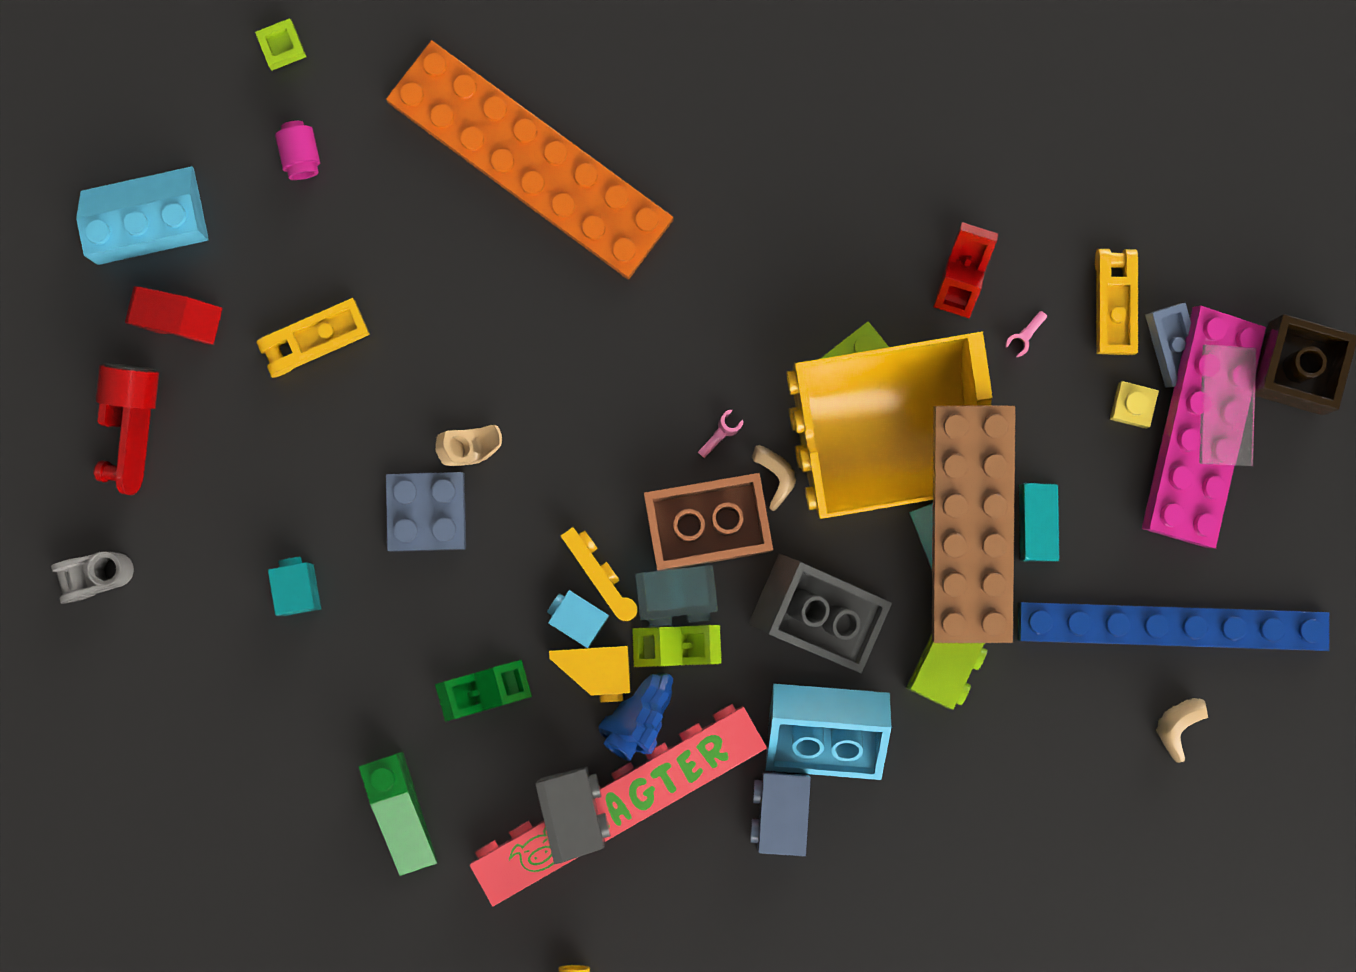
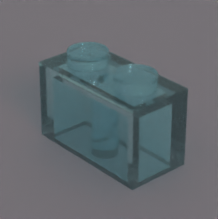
(675, 594)

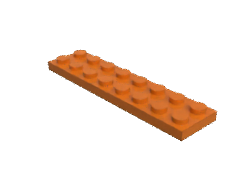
(530, 159)

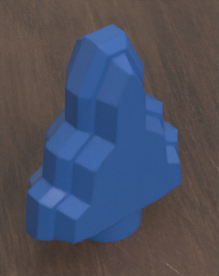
(638, 719)

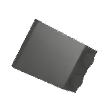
(819, 613)

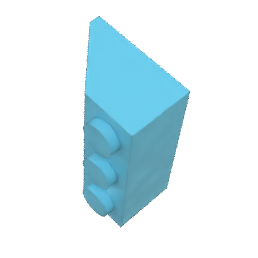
(141, 216)
(828, 731)

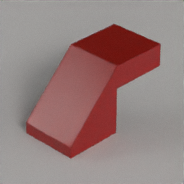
(965, 270)
(173, 315)

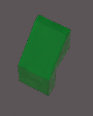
(483, 690)

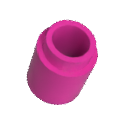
(298, 150)

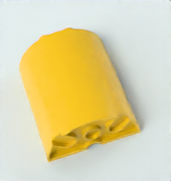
(871, 419)

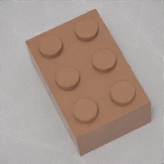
(708, 522)

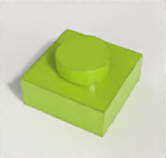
(280, 44)

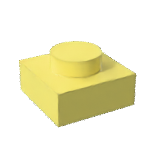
(1134, 404)

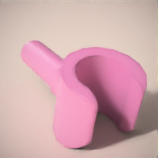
(1027, 332)
(722, 431)

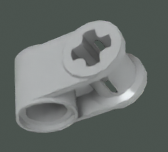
(86, 575)

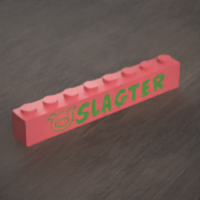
(626, 799)

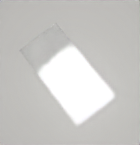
(1227, 405)

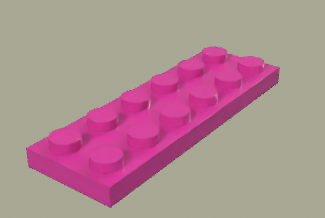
(1184, 495)

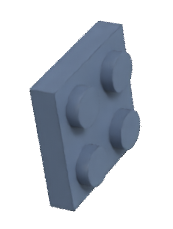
(426, 511)

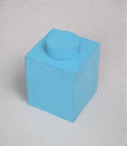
(577, 618)

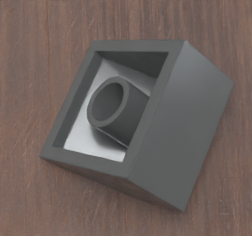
(572, 814)

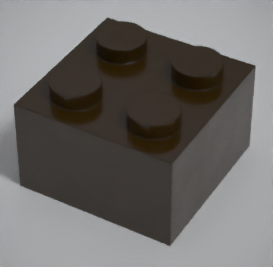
(1304, 364)

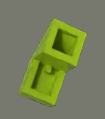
(676, 646)

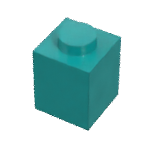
(294, 587)

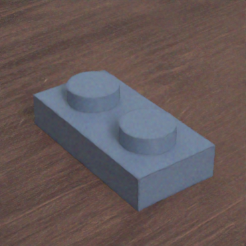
(1168, 333)

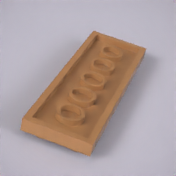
(973, 524)

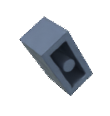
(782, 813)

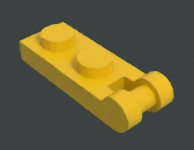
(1116, 303)
(313, 337)
(601, 576)

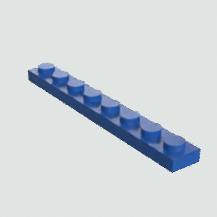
(1173, 626)

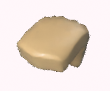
(468, 446)
(780, 468)
(1175, 721)

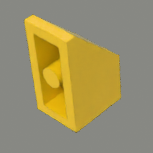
(597, 670)

